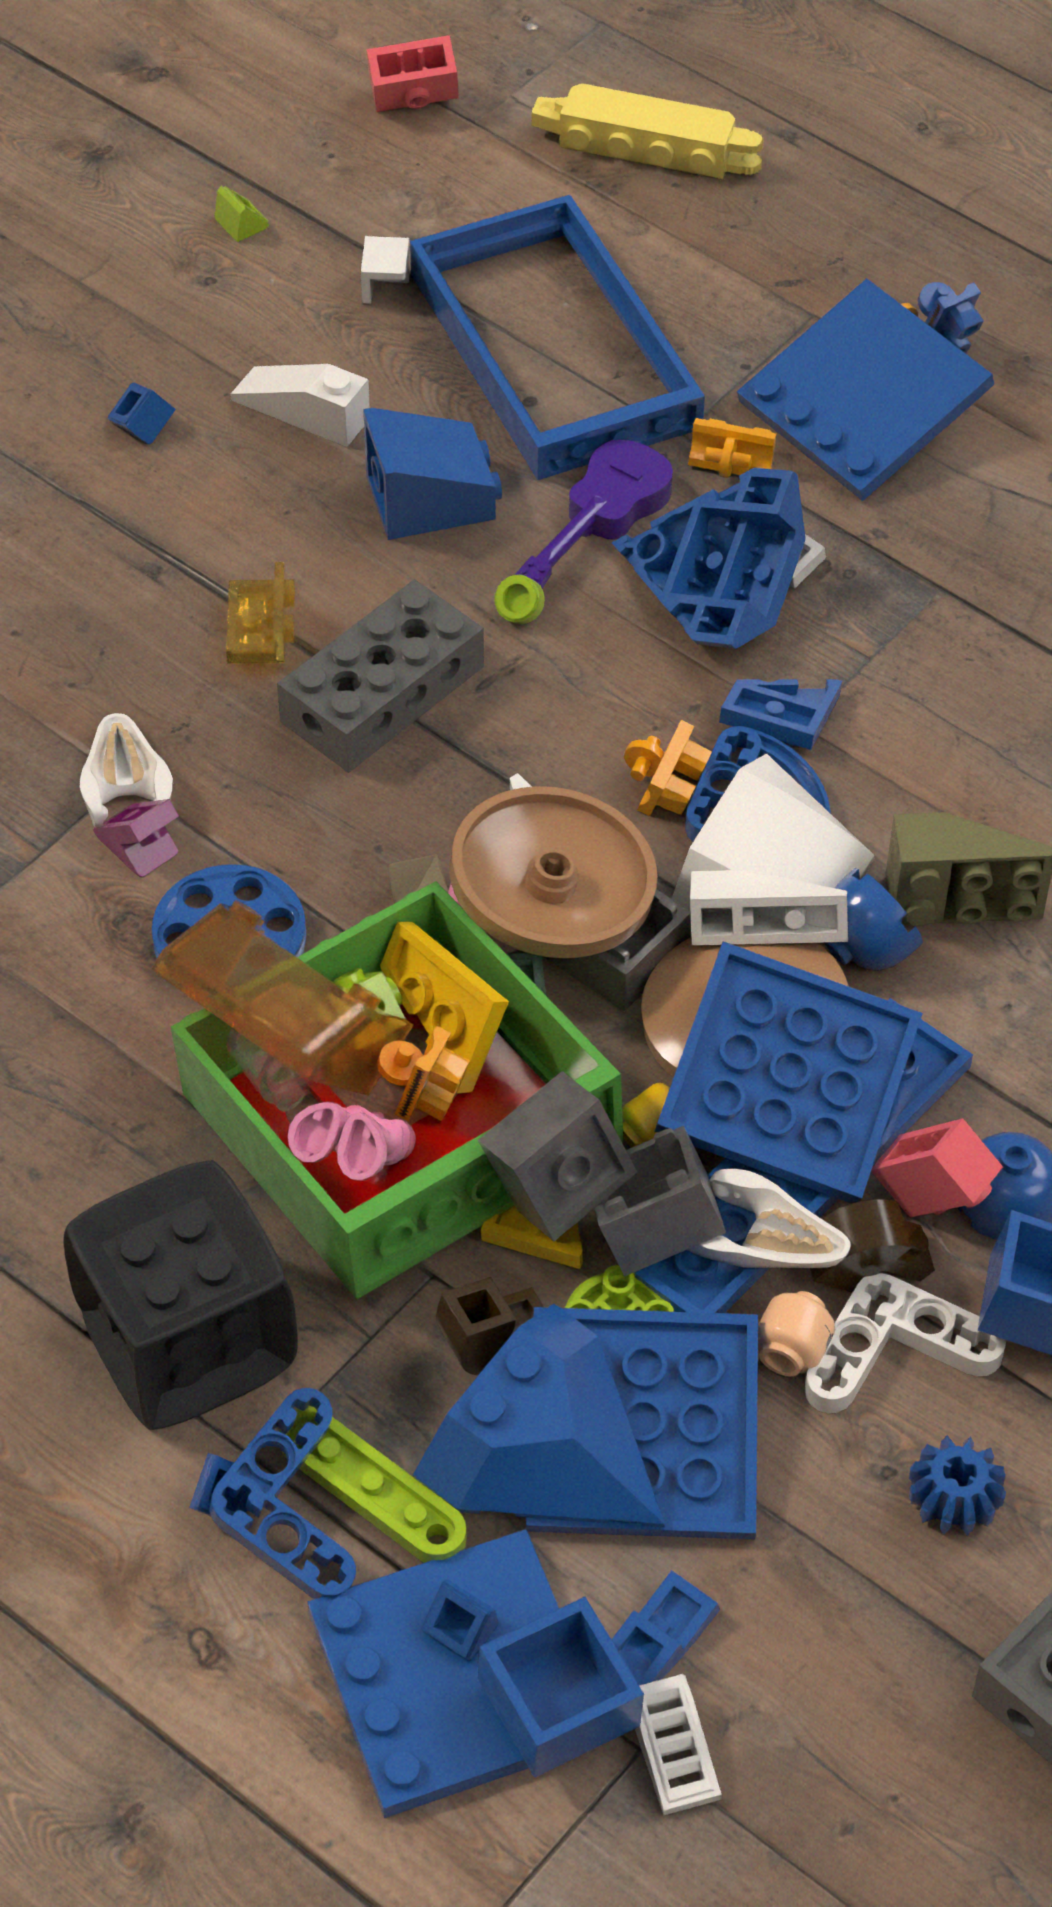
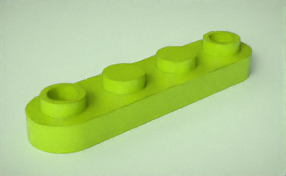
(381, 1491)

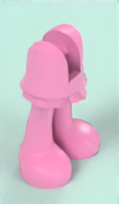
(359, 1136)

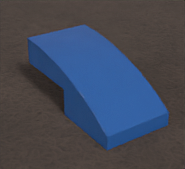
(664, 1628)

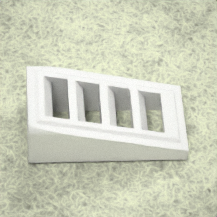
(666, 1706)

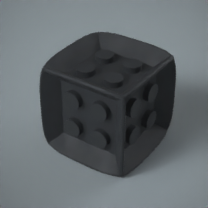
(181, 1293)

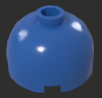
(874, 926)
(1020, 1185)

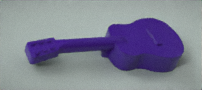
(619, 488)

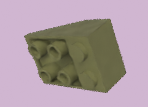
(964, 871)

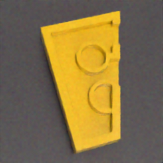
(444, 996)

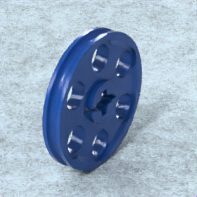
(221, 884)

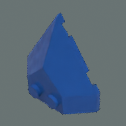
(724, 557)
(542, 1434)

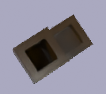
(878, 1243)
(481, 1320)

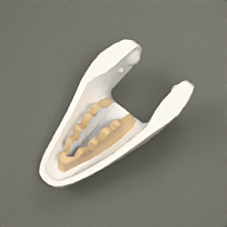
(121, 765)
(783, 1229)

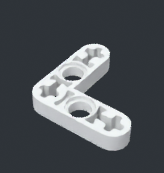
(897, 1322)

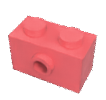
(413, 73)
(937, 1169)

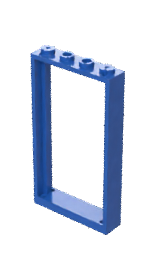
(572, 443)

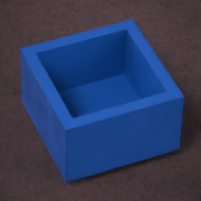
(1020, 1284)
(560, 1686)

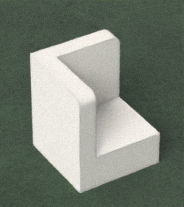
(384, 261)

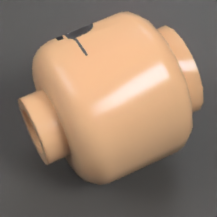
(794, 1333)

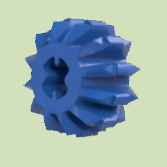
(957, 1485)

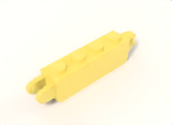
(650, 131)

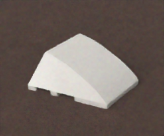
(774, 830)

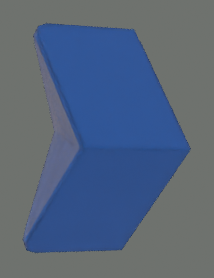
(141, 413)

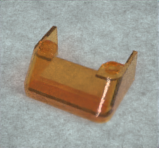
(280, 1000)

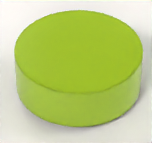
(519, 599)

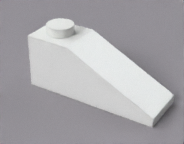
(308, 397)
(764, 910)

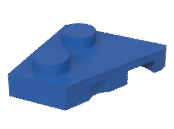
(781, 709)

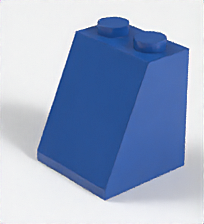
(427, 472)

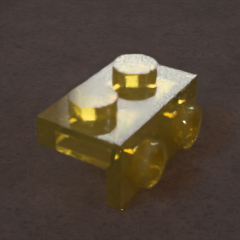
(259, 619)

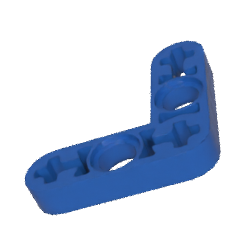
(264, 1488)

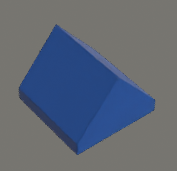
(459, 1620)

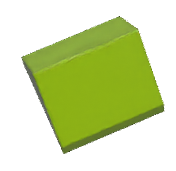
(238, 215)

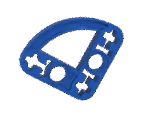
(754, 746)

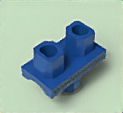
(951, 314)

